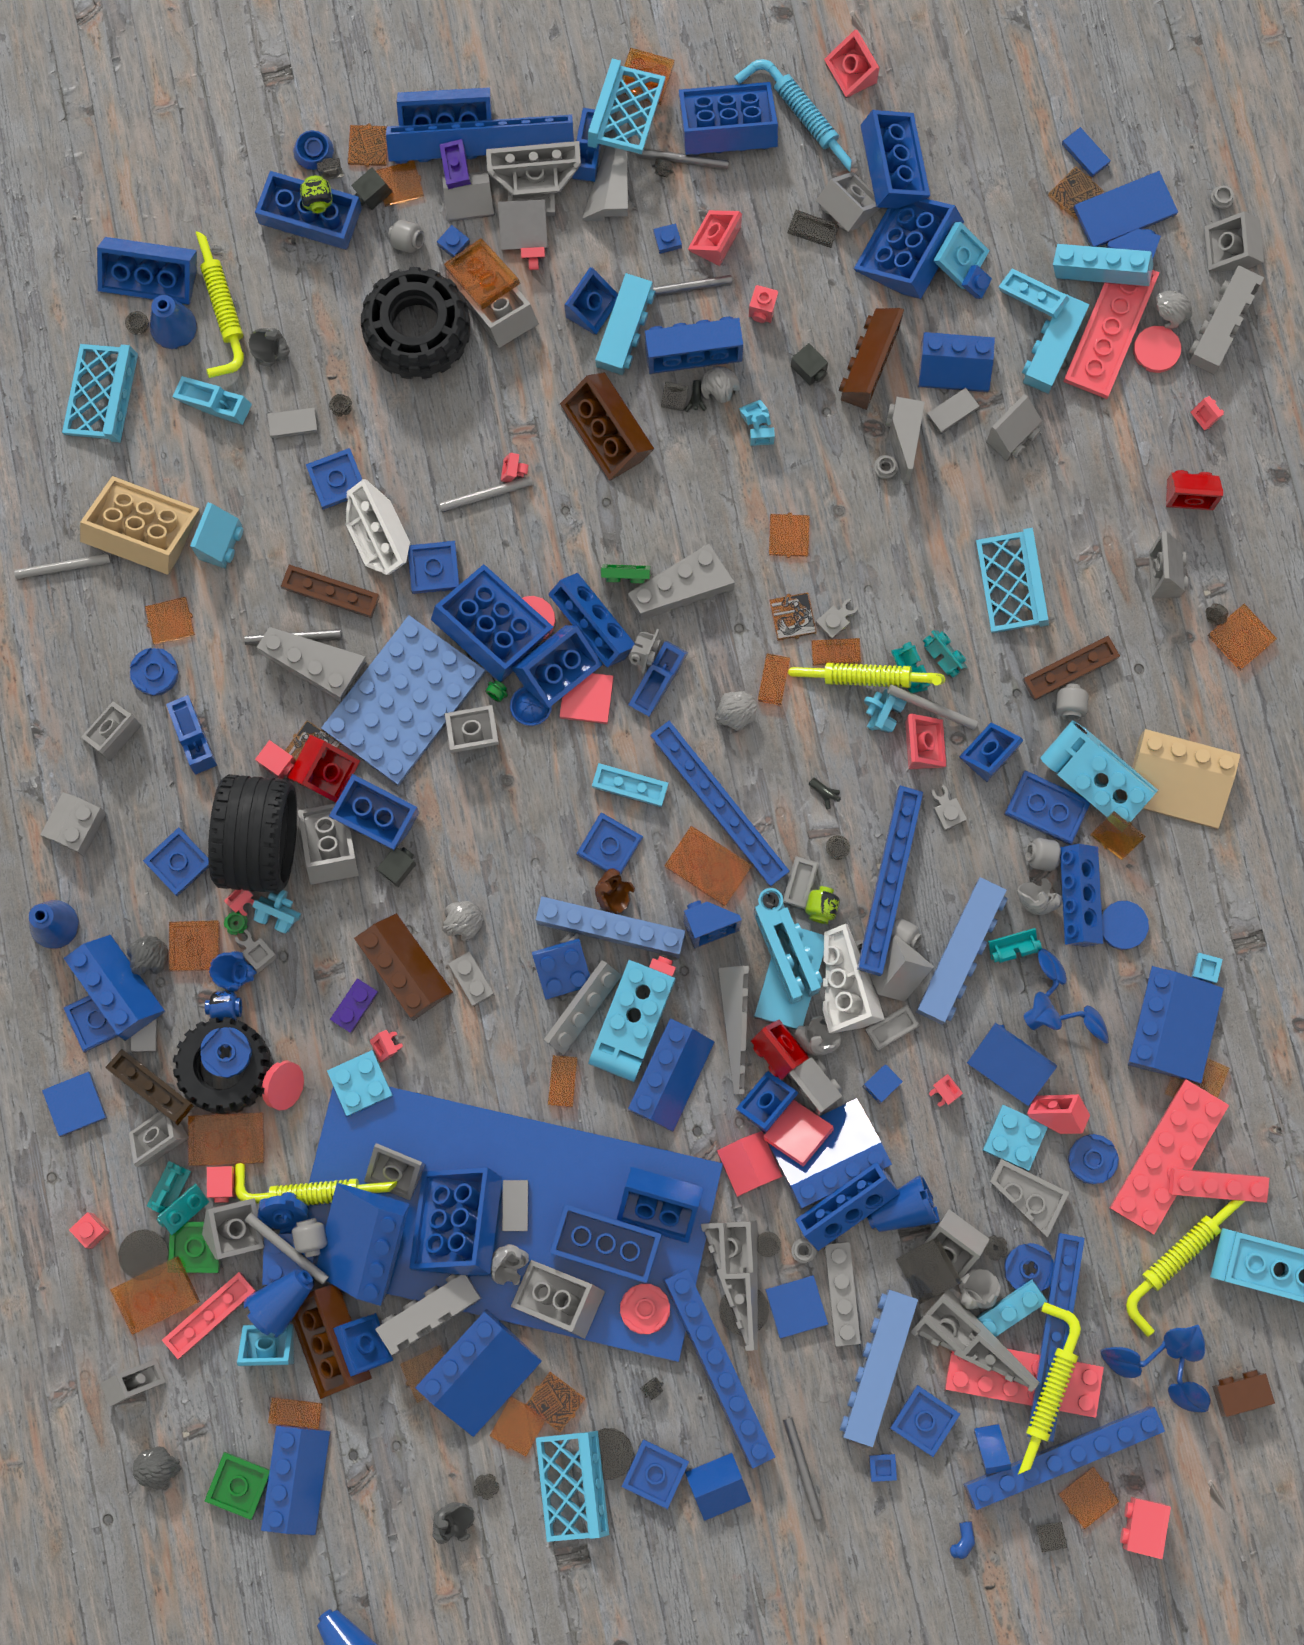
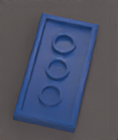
(1125, 209)

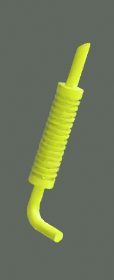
(223, 308)
(867, 675)
(308, 1193)
(1175, 1260)
(1054, 1386)

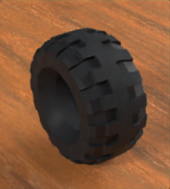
(421, 354)

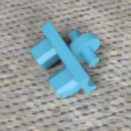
(880, 708)
(267, 907)

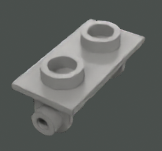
(645, 649)

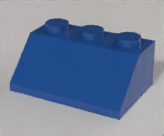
(956, 362)
(557, 665)
(374, 812)
(709, 922)
(660, 1204)

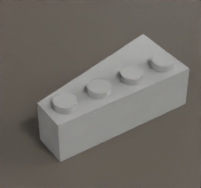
(316, 663)
(427, 1314)

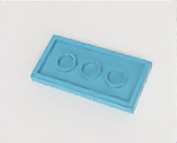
(773, 1000)

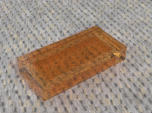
(836, 651)
(773, 679)
(562, 1081)
(295, 1413)

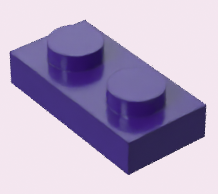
(455, 164)
(354, 1005)

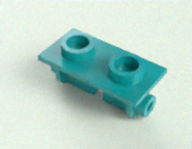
(940, 645)
(909, 657)
(1006, 947)
(168, 1187)
(182, 1209)

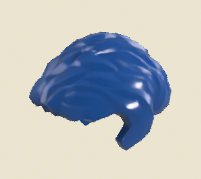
(231, 971)

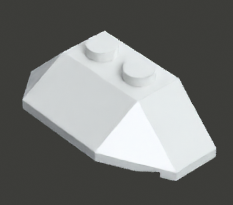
(376, 528)

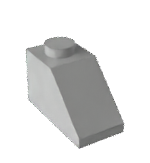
(132, 1382)

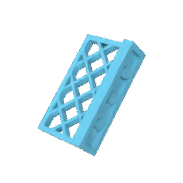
(606, 107)
(119, 392)
(1033, 576)
(592, 1486)

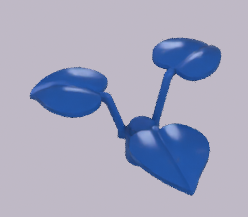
(1043, 1010)
(1180, 1343)

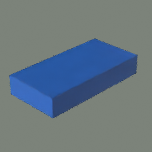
(1086, 152)
(992, 1449)

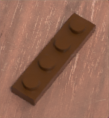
(330, 591)
(1071, 668)

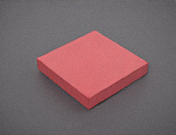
(589, 700)
(798, 1133)

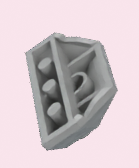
(534, 167)

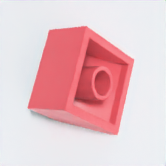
(1145, 1527)

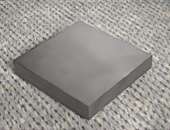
(523, 224)

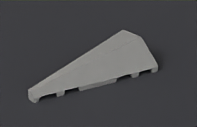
(610, 188)
(734, 1001)
(737, 1263)
(958, 1330)

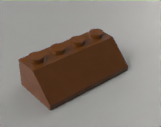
(871, 357)
(606, 425)
(403, 966)
(314, 1327)

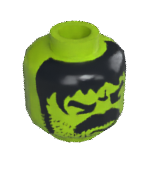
(316, 194)
(822, 905)

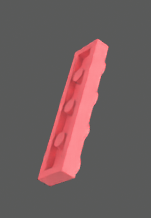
(1219, 1185)
(208, 1315)

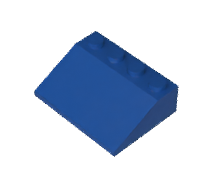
(728, 118)
(906, 245)
(490, 622)
(1175, 1025)
(840, 1158)
(456, 1221)
(362, 1242)
(478, 1373)

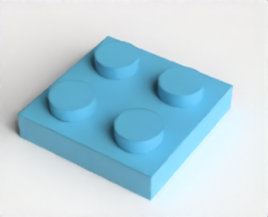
(960, 252)
(359, 1083)
(1015, 1138)

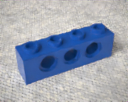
(592, 618)
(1081, 895)
(847, 1206)

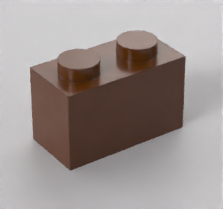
(1243, 1393)

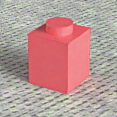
(275, 760)
(221, 1183)
(89, 1230)

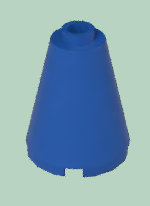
(171, 323)
(53, 924)
(908, 1209)
(278, 1302)
(339, 1630)

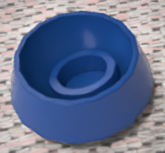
(312, 148)
(528, 708)

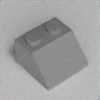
(848, 201)
(1234, 243)
(1015, 428)
(73, 823)
(815, 1086)
(959, 1240)

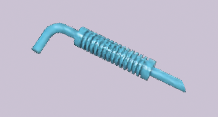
(801, 106)

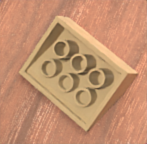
(138, 525)
(1189, 777)

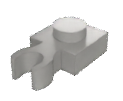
(835, 620)
(949, 811)
(256, 952)

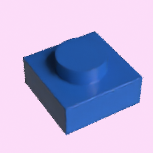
(667, 238)
(453, 241)
(976, 282)
(882, 1467)

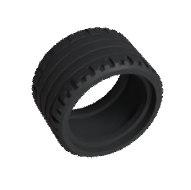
(252, 833)

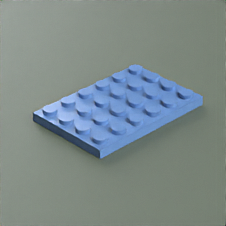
(403, 700)

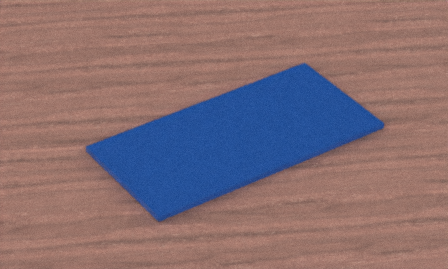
(560, 1170)

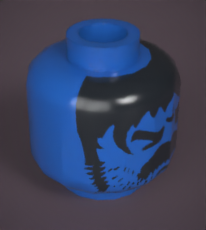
(223, 1005)

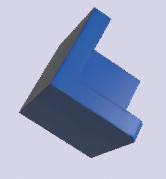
(882, 1084)

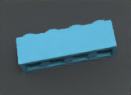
(1103, 264)
(624, 324)
(1054, 346)

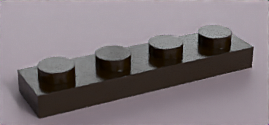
(149, 1087)

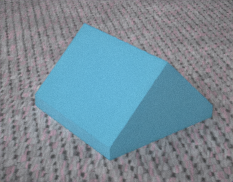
(265, 1350)

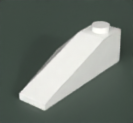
(849, 993)

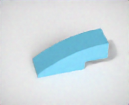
(212, 400)

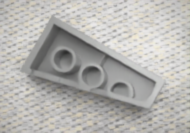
(1225, 319)
(685, 582)

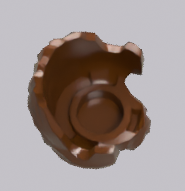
(613, 892)

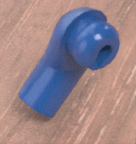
(966, 1542)

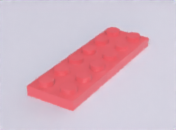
(1108, 336)
(1174, 1145)
(1079, 1399)

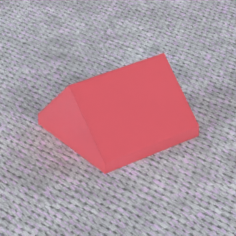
(853, 65)
(716, 235)
(925, 742)
(749, 1163)

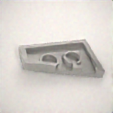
(1030, 1194)

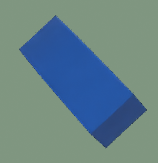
(588, 155)
(658, 678)
(191, 734)

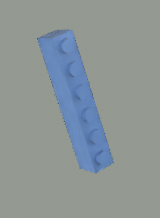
(610, 927)
(961, 951)
(879, 1367)

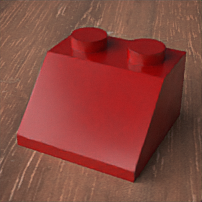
(1193, 491)
(323, 768)
(779, 1049)

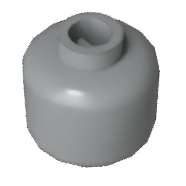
(406, 236)
(1072, 702)
(1043, 854)
(907, 932)
(309, 1237)

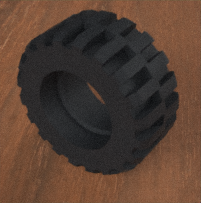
(220, 1100)

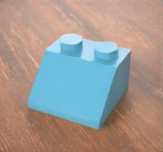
(216, 536)

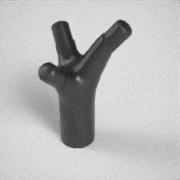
(696, 398)
(825, 792)

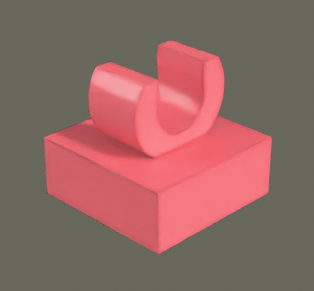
(533, 255)
(1207, 413)
(512, 469)
(237, 900)
(384, 1046)
(947, 1089)

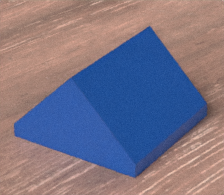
(591, 302)
(990, 750)
(767, 1101)
(718, 1486)

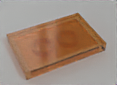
(481, 273)
(708, 866)
(225, 1139)
(155, 1295)

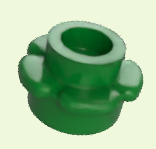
(496, 691)
(234, 929)

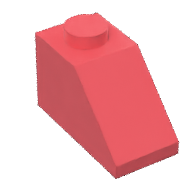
(1060, 1113)

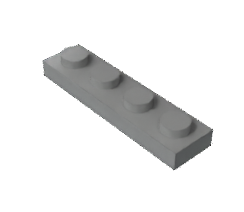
(582, 1007)
(842, 1294)

